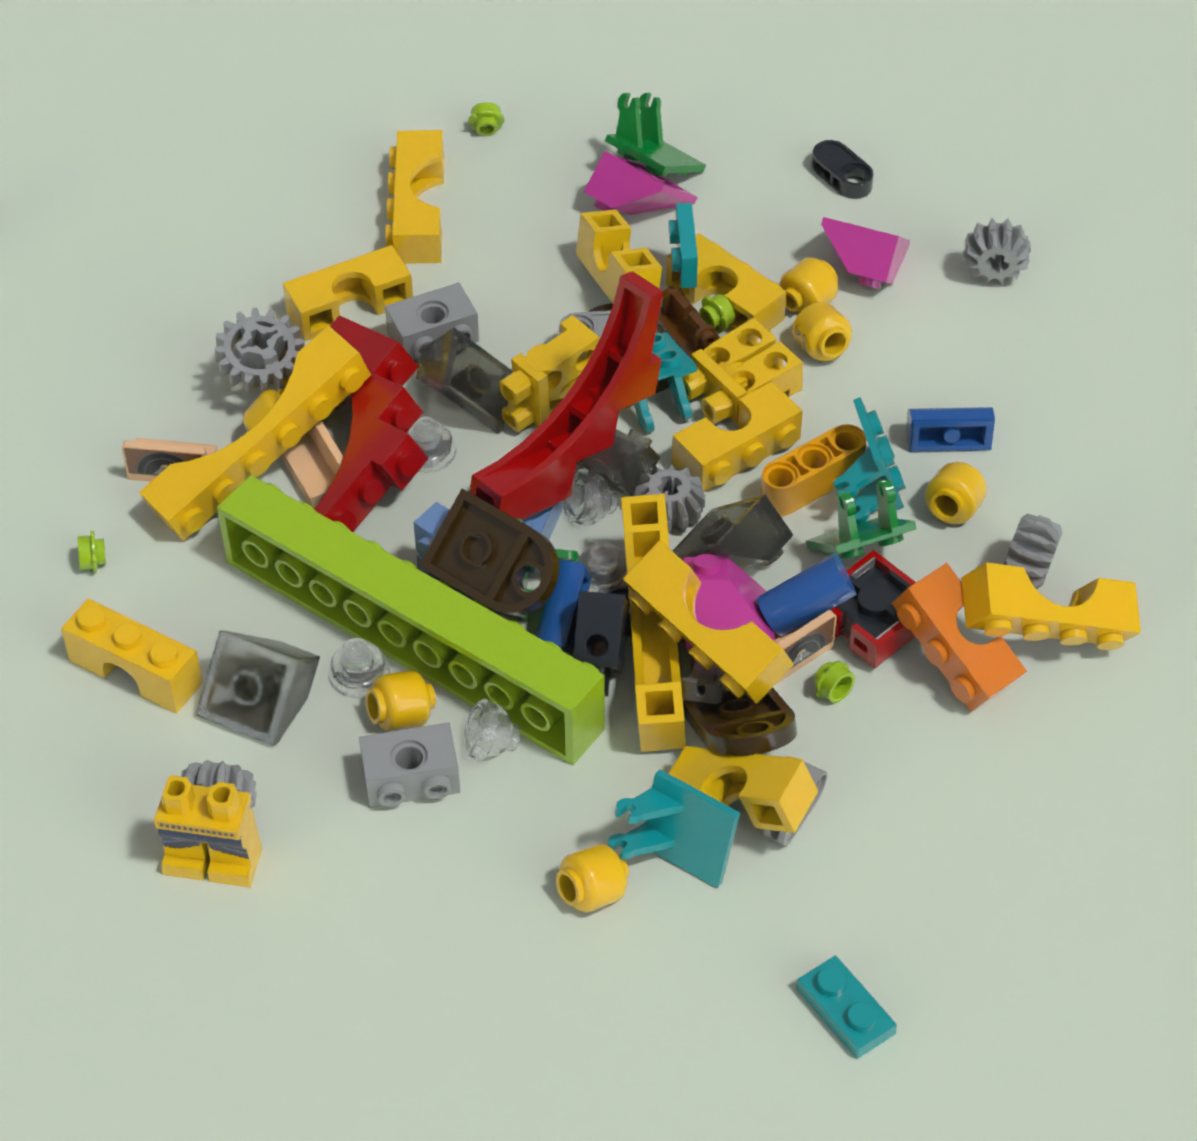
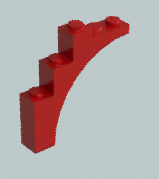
(586, 419)
(378, 446)

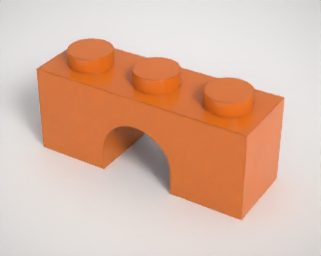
(972, 669)

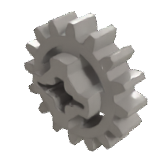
(259, 350)

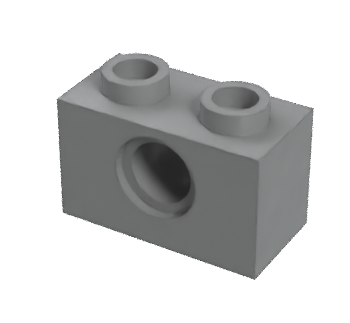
(430, 315)
(424, 749)

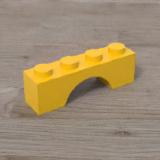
(418, 167)
(1006, 602)
(743, 654)

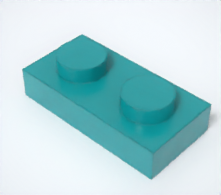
(684, 256)
(846, 1007)

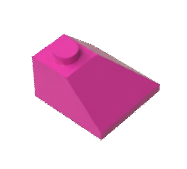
(631, 188)
(866, 251)
(726, 595)

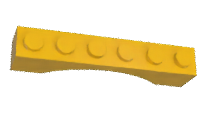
(321, 378)
(654, 652)

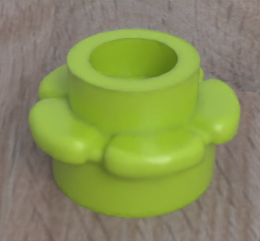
(486, 118)
(717, 312)
(91, 552)
(834, 681)

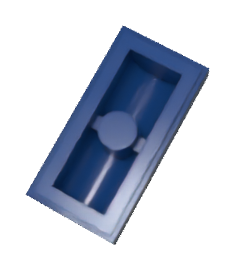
(950, 429)
(806, 595)
(561, 608)

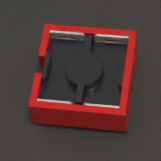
(869, 616)

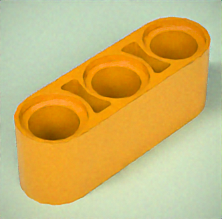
(811, 468)

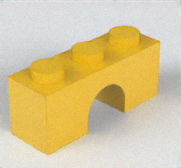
(606, 251)
(372, 278)
(744, 287)
(765, 424)
(161, 666)
(771, 788)

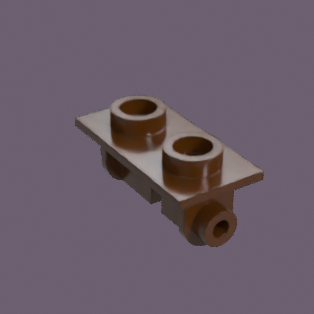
(683, 322)

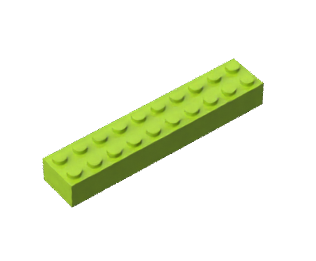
(413, 617)

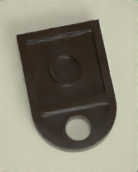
(489, 554)
(741, 725)

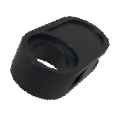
(836, 162)

